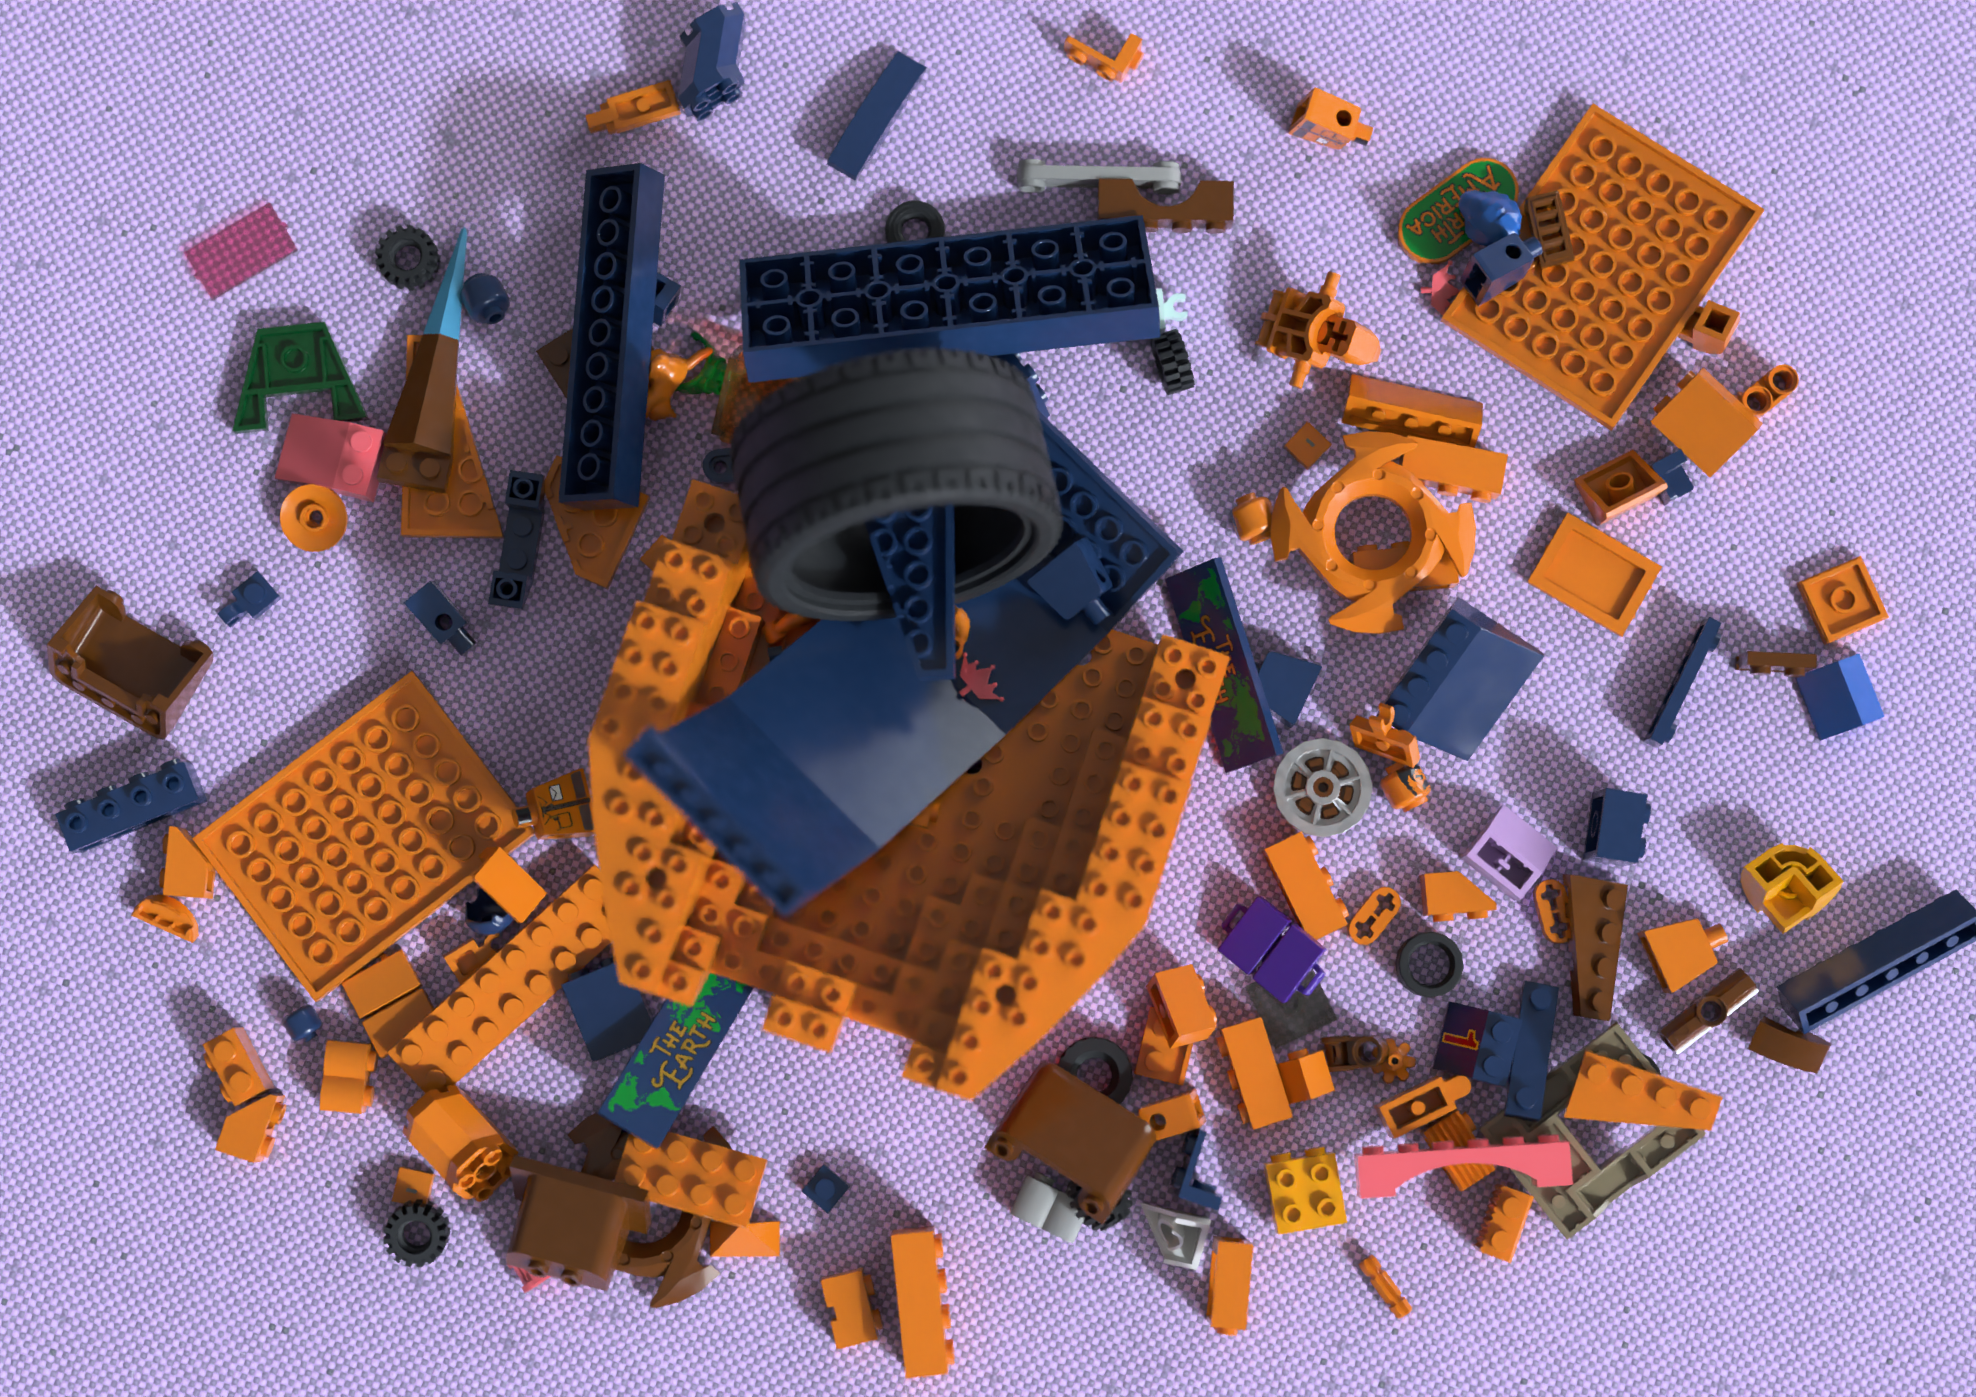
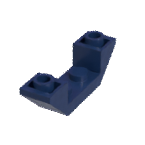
(521, 540)

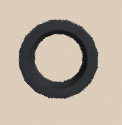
(1455, 962)

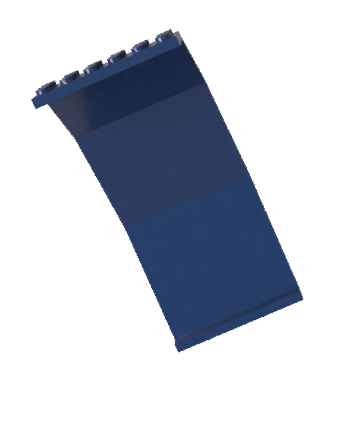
(844, 739)

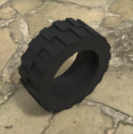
(1109, 1052)

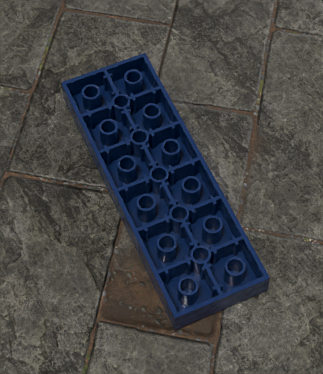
(949, 293)

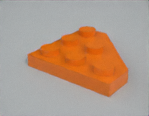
(593, 537)

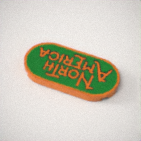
(1433, 225)

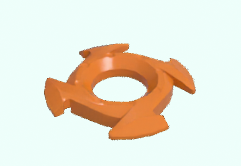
(1376, 475)

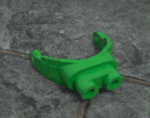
(710, 377)

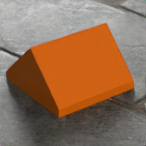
(1618, 486)

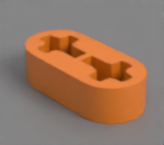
(1545, 913)
(1380, 921)

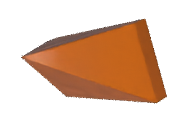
(758, 1240)

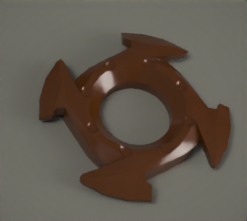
(674, 1254)

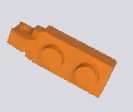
(635, 109)

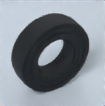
(913, 210)

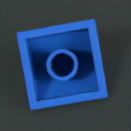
(1839, 697)

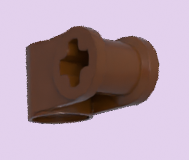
(1347, 1052)

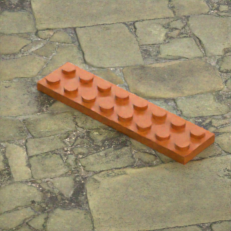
(506, 987)

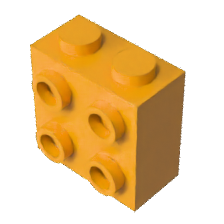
(1304, 1191)

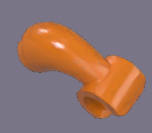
(777, 629)
(962, 629)

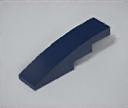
(876, 116)

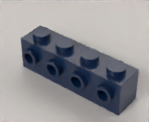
(130, 807)

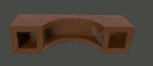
(1207, 208)

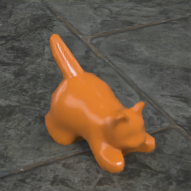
(665, 376)

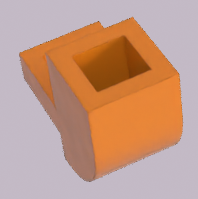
(1710, 328)

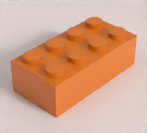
(920, 1301)

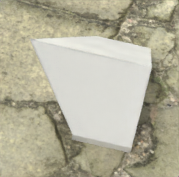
(1178, 1234)

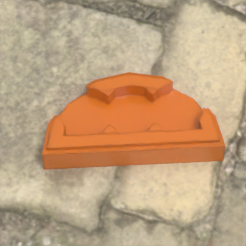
(167, 915)

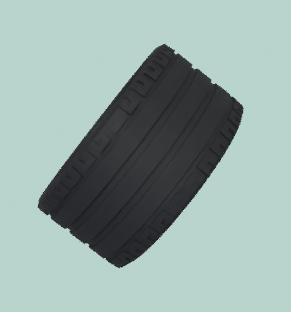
(884, 441)

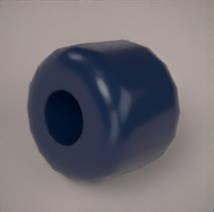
(302, 1023)

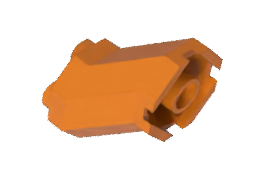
(460, 1142)

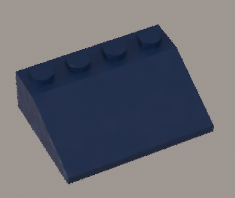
(1461, 681)

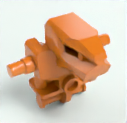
(1313, 329)

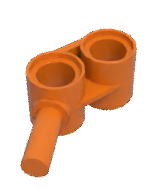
(1766, 392)

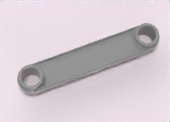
(1035, 176)

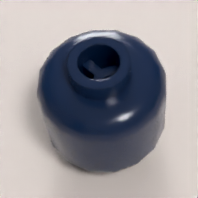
(485, 298)

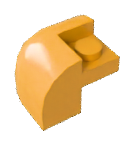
(1789, 884)

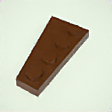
(1596, 930)

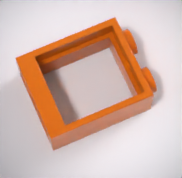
(1229, 1284)

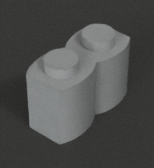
(1046, 1207)

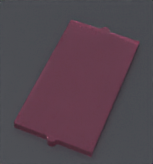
(241, 251)

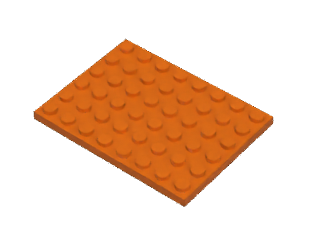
(1646, 254)
(362, 836)

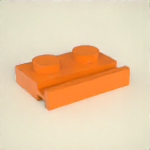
(1155, 1056)

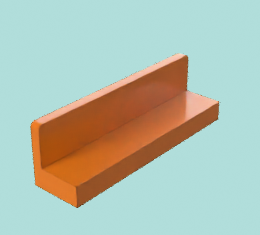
(1412, 412)

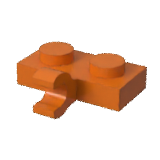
(1381, 739)

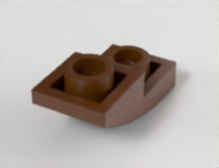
(1789, 1047)

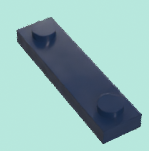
(1704, 640)
(1532, 1052)

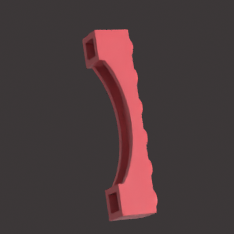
(1384, 1171)

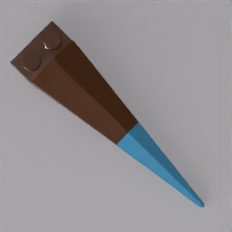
(422, 428)

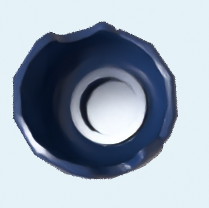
(485, 915)

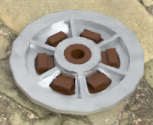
(1322, 787)

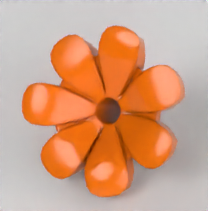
(1403, 1062)

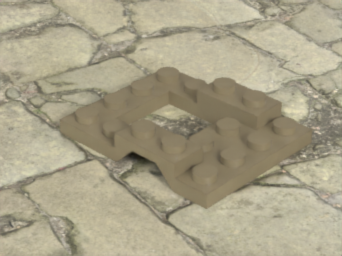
(1593, 1185)

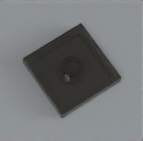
(1294, 1018)

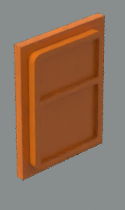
(1594, 574)

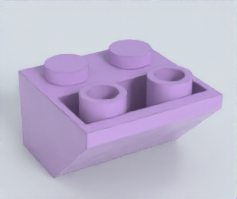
(1509, 853)

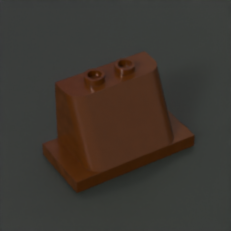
(572, 1222)

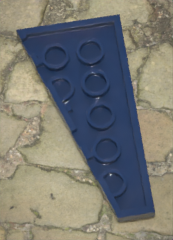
(919, 571)

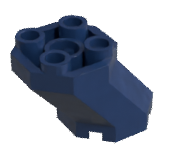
(712, 61)

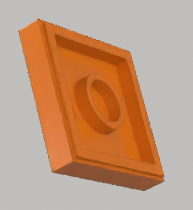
(1842, 600)

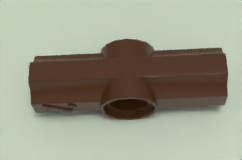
(1725, 998)

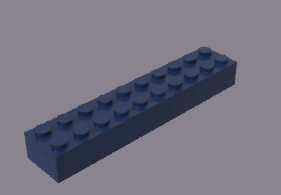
(612, 338)

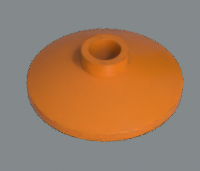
(298, 522)

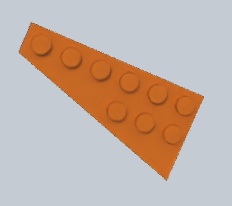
(468, 504)

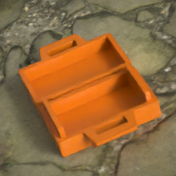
(386, 990)

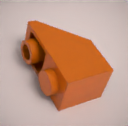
(186, 867)
(1453, 894)
(249, 1130)

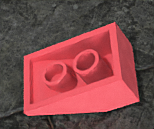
(332, 456)

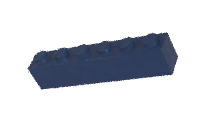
(1879, 961)

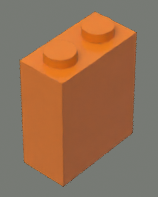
(1705, 421)

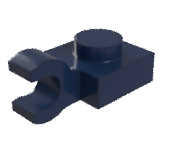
(252, 597)

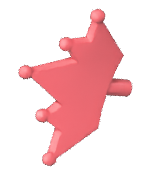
(1441, 289)
(977, 680)

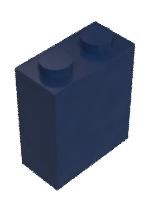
(606, 1011)

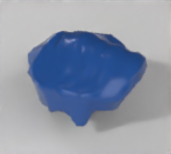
(1489, 216)

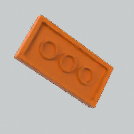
(694, 1177)

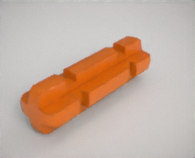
(1385, 1286)

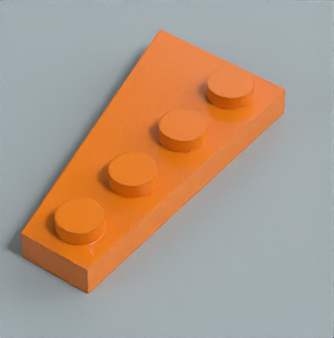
(1629, 1094)

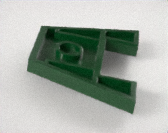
(292, 363)

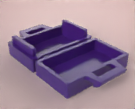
(1285, 957)

